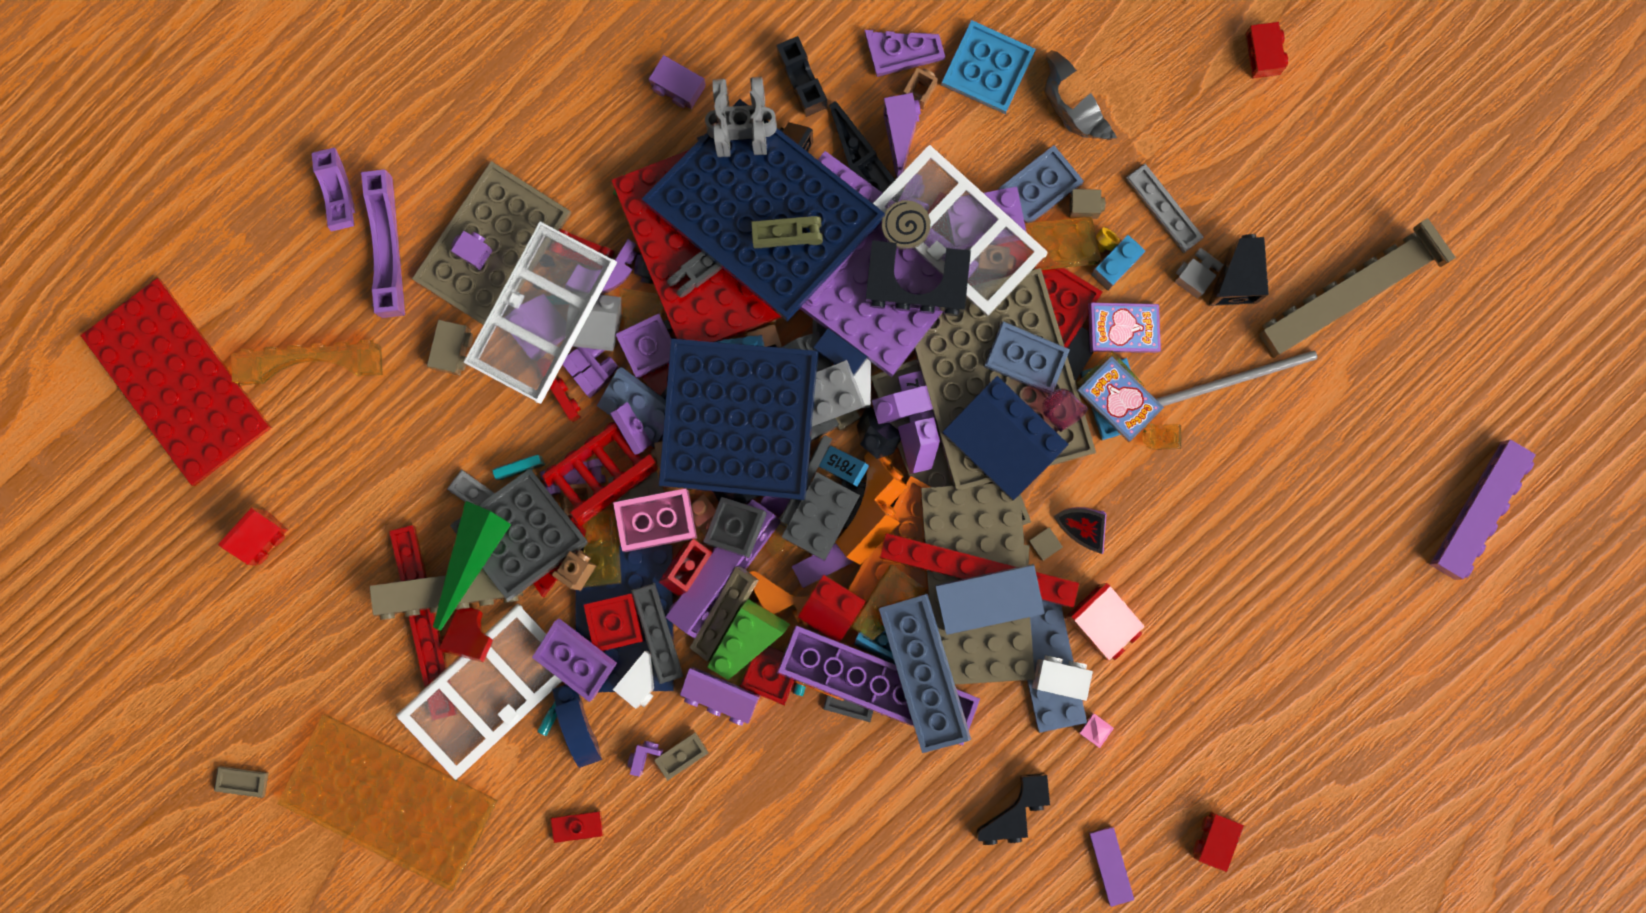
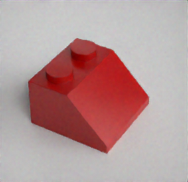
(254, 536)
(831, 609)

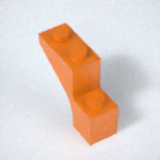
(776, 599)

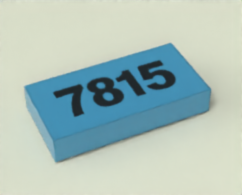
(843, 465)

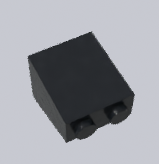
(1243, 274)

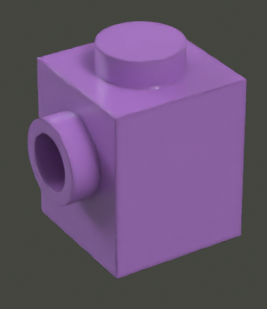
(471, 249)

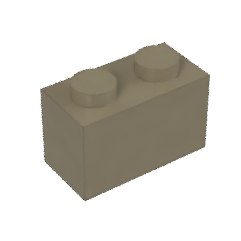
(450, 348)

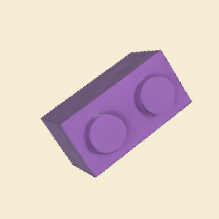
(676, 82)

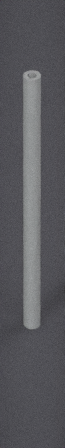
(1237, 378)

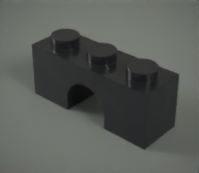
(801, 77)

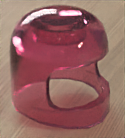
(1063, 409)

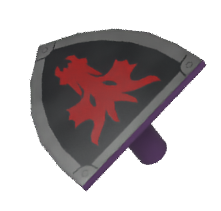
(1084, 526)

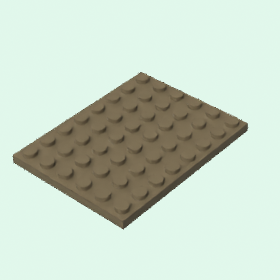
(955, 374)

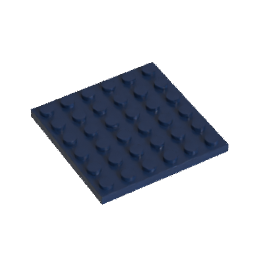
(738, 418)

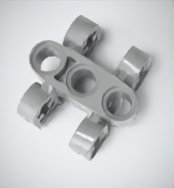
(727, 117)

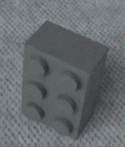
(820, 516)

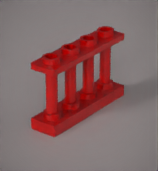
(602, 495)

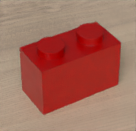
(1266, 50)
(685, 567)
(1217, 841)

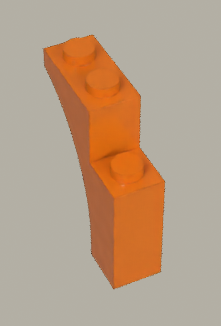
(875, 514)

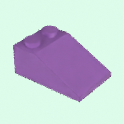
(900, 120)

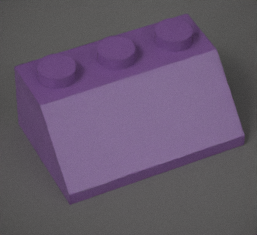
(719, 696)

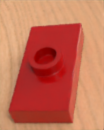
(577, 826)

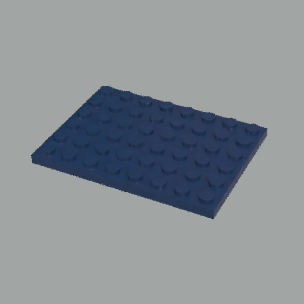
(719, 197)

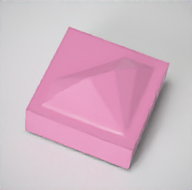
(1096, 730)

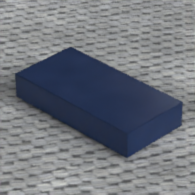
(838, 350)

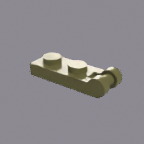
(786, 232)

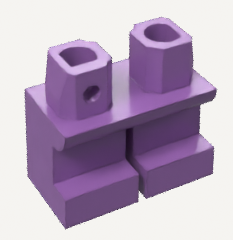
(587, 371)

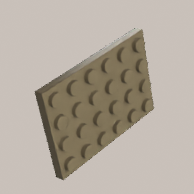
(506, 216)

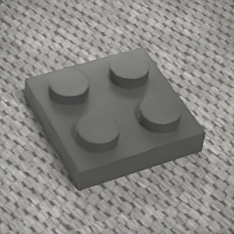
(735, 527)

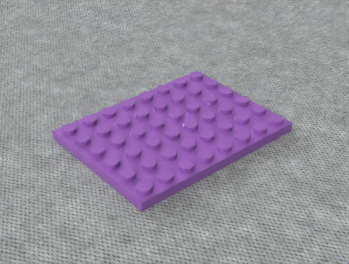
(880, 334)

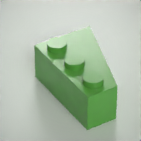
(746, 638)

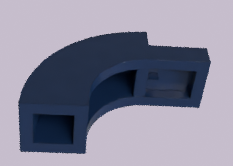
(575, 726)

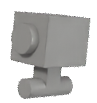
(1196, 276)

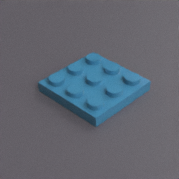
(988, 67)

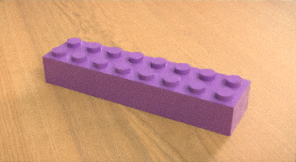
(853, 676)

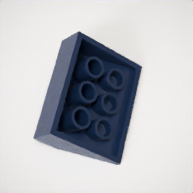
(1005, 438)

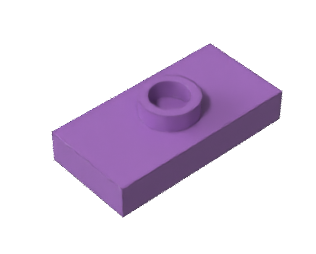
(631, 428)

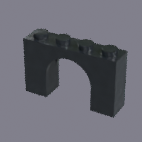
(946, 297)

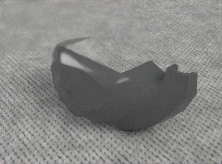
(1086, 116)

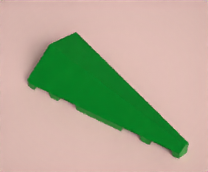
(474, 543)

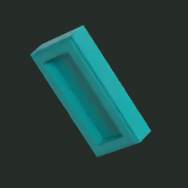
(518, 467)

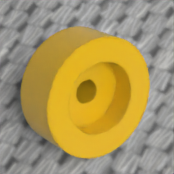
(1107, 240)

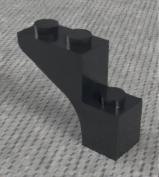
(1012, 822)

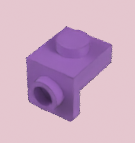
(637, 760)

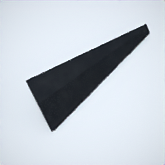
(859, 153)

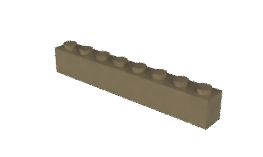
(1346, 296)

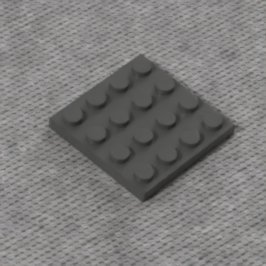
(535, 540)

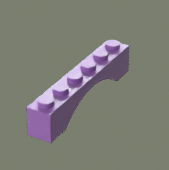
(387, 278)

